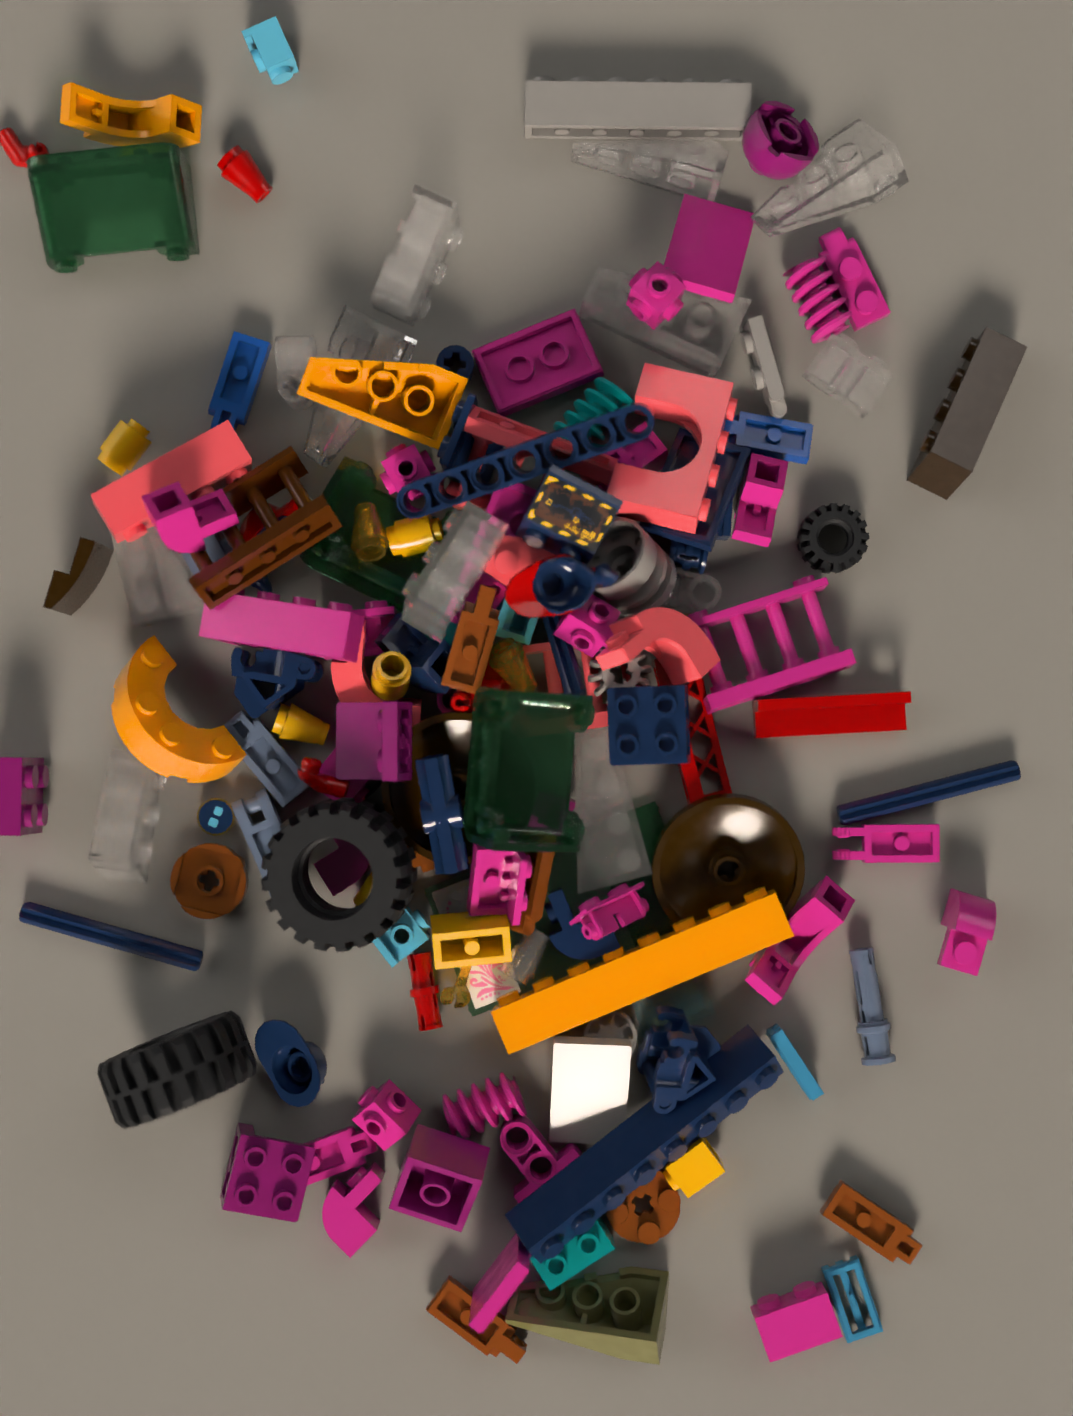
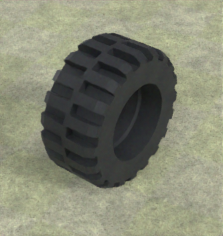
(299, 902)
(177, 1070)

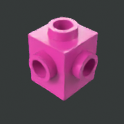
(656, 294)
(400, 457)
(588, 626)
(386, 1114)

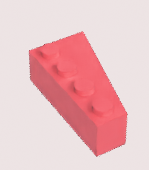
(199, 466)

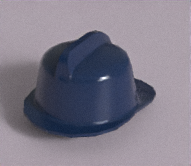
(291, 1062)

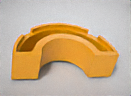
(157, 733)

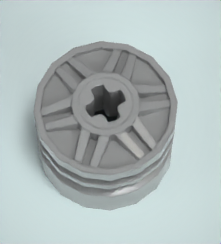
(642, 567)

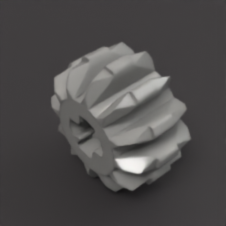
(632, 669)

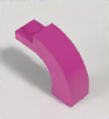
(811, 921)

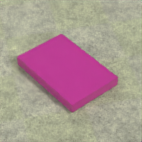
(709, 247)
(537, 363)
(498, 1284)

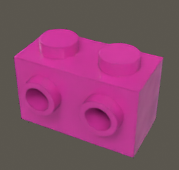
(795, 1320)

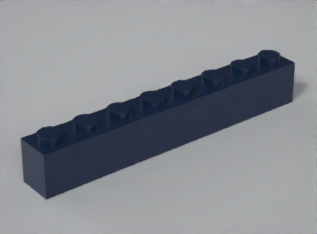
(640, 1148)

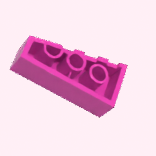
(285, 626)

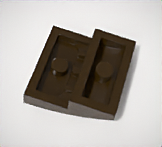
(72, 590)

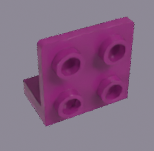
(374, 741)
(266, 1175)

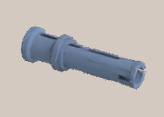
(872, 1023)

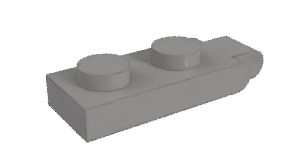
(765, 371)

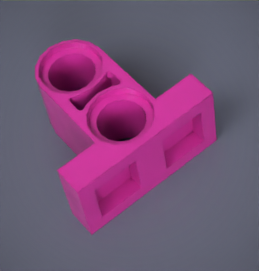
(525, 1152)

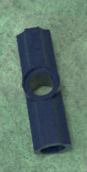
(442, 813)

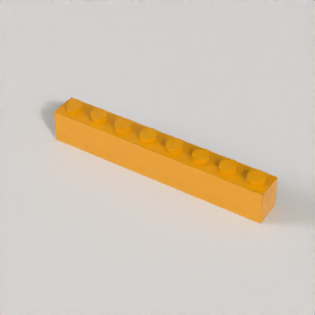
(641, 971)

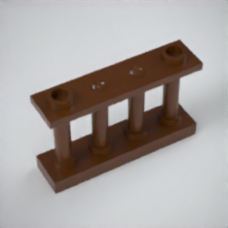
(274, 545)

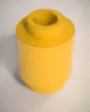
(124, 446)
(414, 535)
(390, 676)

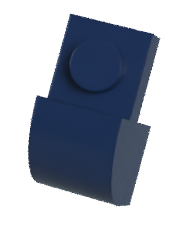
(425, 656)
(569, 938)

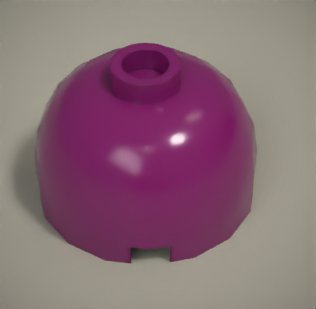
(778, 142)

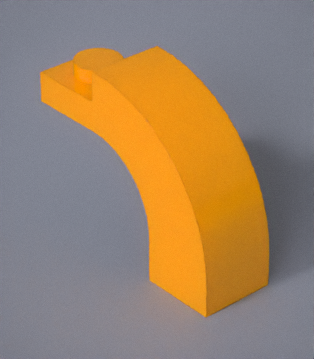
(130, 121)

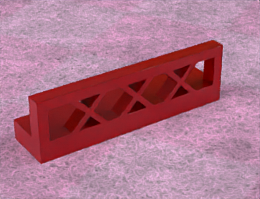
(830, 714)
(688, 771)

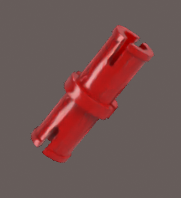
(424, 991)

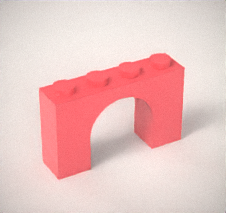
(677, 496)

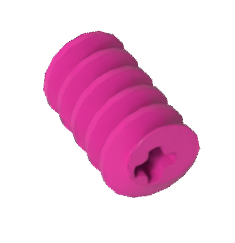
(817, 299)
(483, 1105)

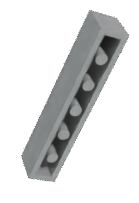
(637, 109)

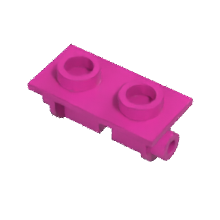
(598, 915)

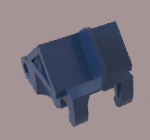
(271, 679)
(675, 1058)

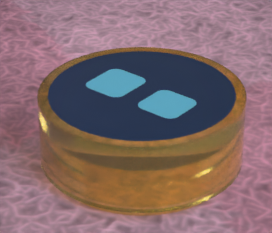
(216, 816)

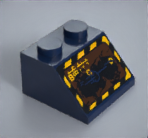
(568, 516)

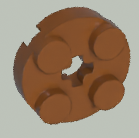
(191, 893)
(652, 1224)

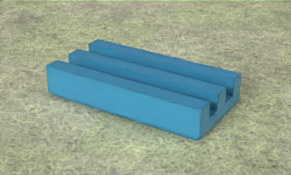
(794, 1062)
(841, 1268)

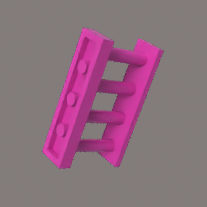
(794, 671)

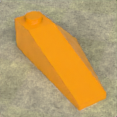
(396, 396)

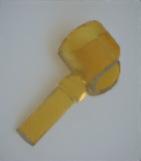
(462, 993)

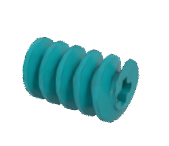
(606, 398)

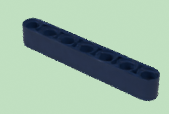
(509, 472)

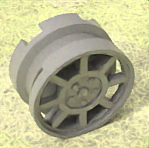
(612, 1025)

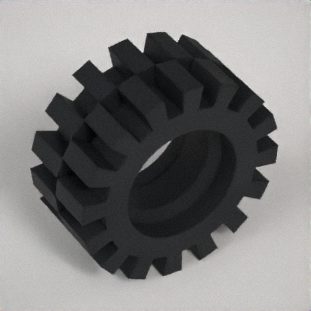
(855, 534)

